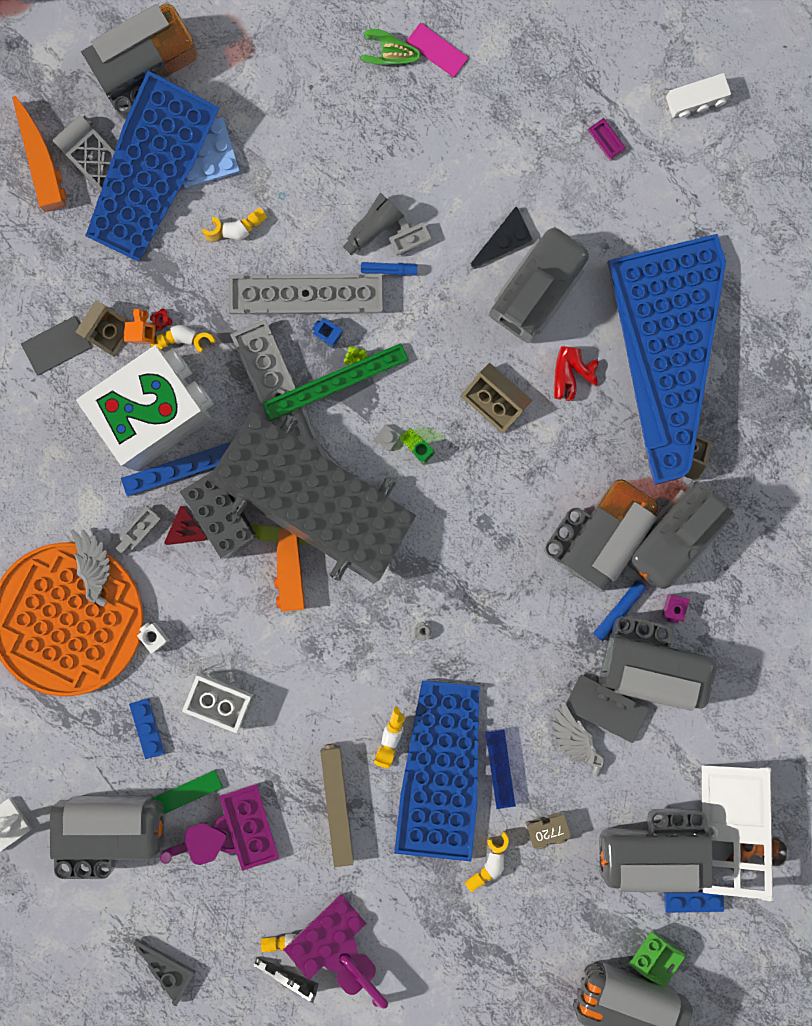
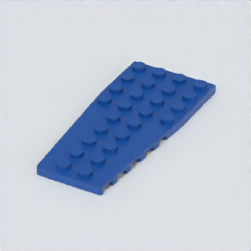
(149, 164)
(441, 774)

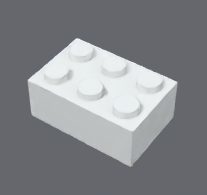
(217, 703)

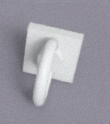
(12, 823)

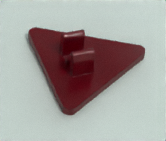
(184, 529)

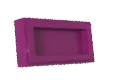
(606, 139)

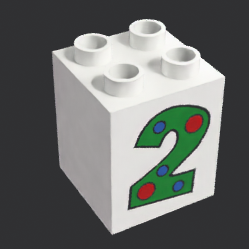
(146, 407)

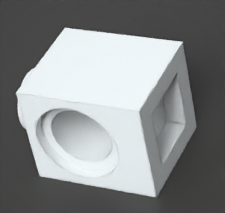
(160, 641)

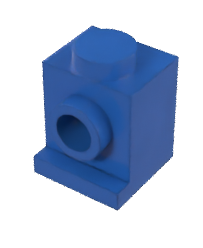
(335, 332)

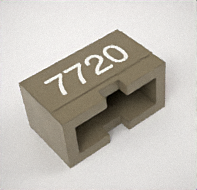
(548, 831)

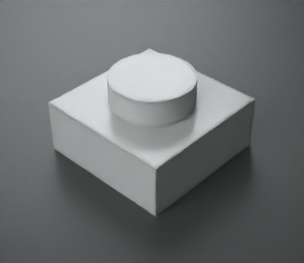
(387, 437)

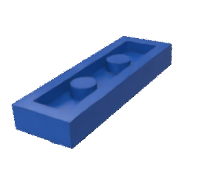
(147, 728)
(693, 902)

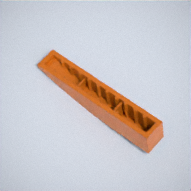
(42, 166)
(289, 573)

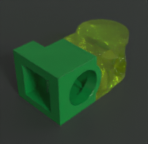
(417, 446)

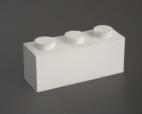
(698, 96)

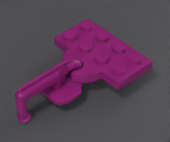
(245, 829)
(324, 945)

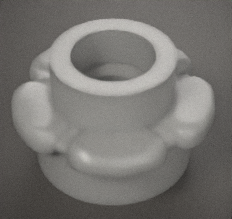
(418, 631)

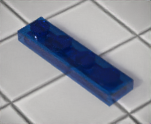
(500, 769)

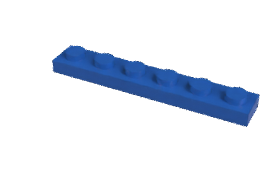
(173, 470)

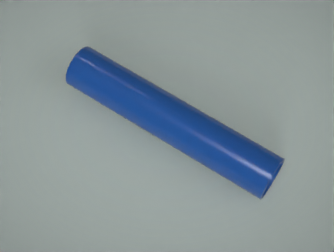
(620, 609)

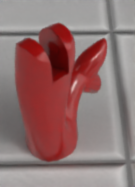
(566, 359)

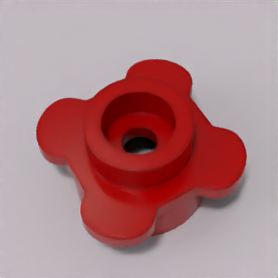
(155, 318)

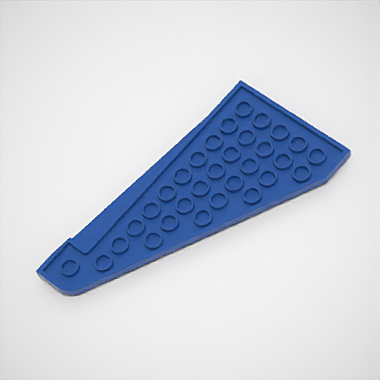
(668, 327)

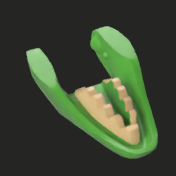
(393, 50)

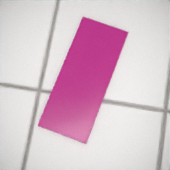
(437, 50)

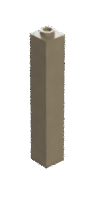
(337, 805)

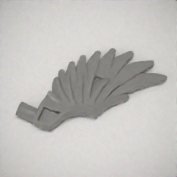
(91, 566)
(576, 740)

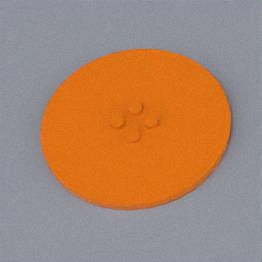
(55, 634)

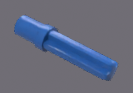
(389, 268)

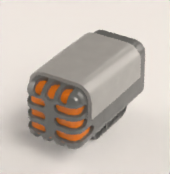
(626, 999)

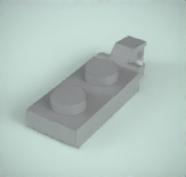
(138, 529)

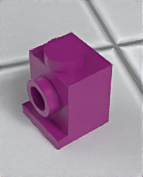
(672, 602)

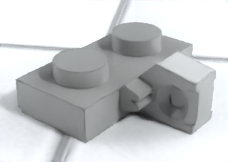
(409, 237)

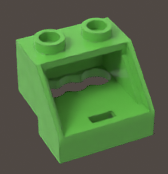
(656, 958)

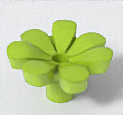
(354, 355)

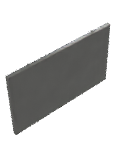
(55, 346)

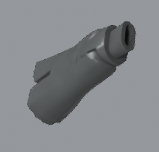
(378, 218)

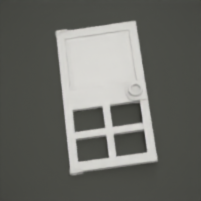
(739, 812)

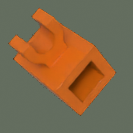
(139, 331)

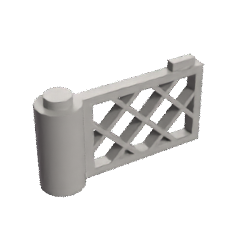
(77, 135)

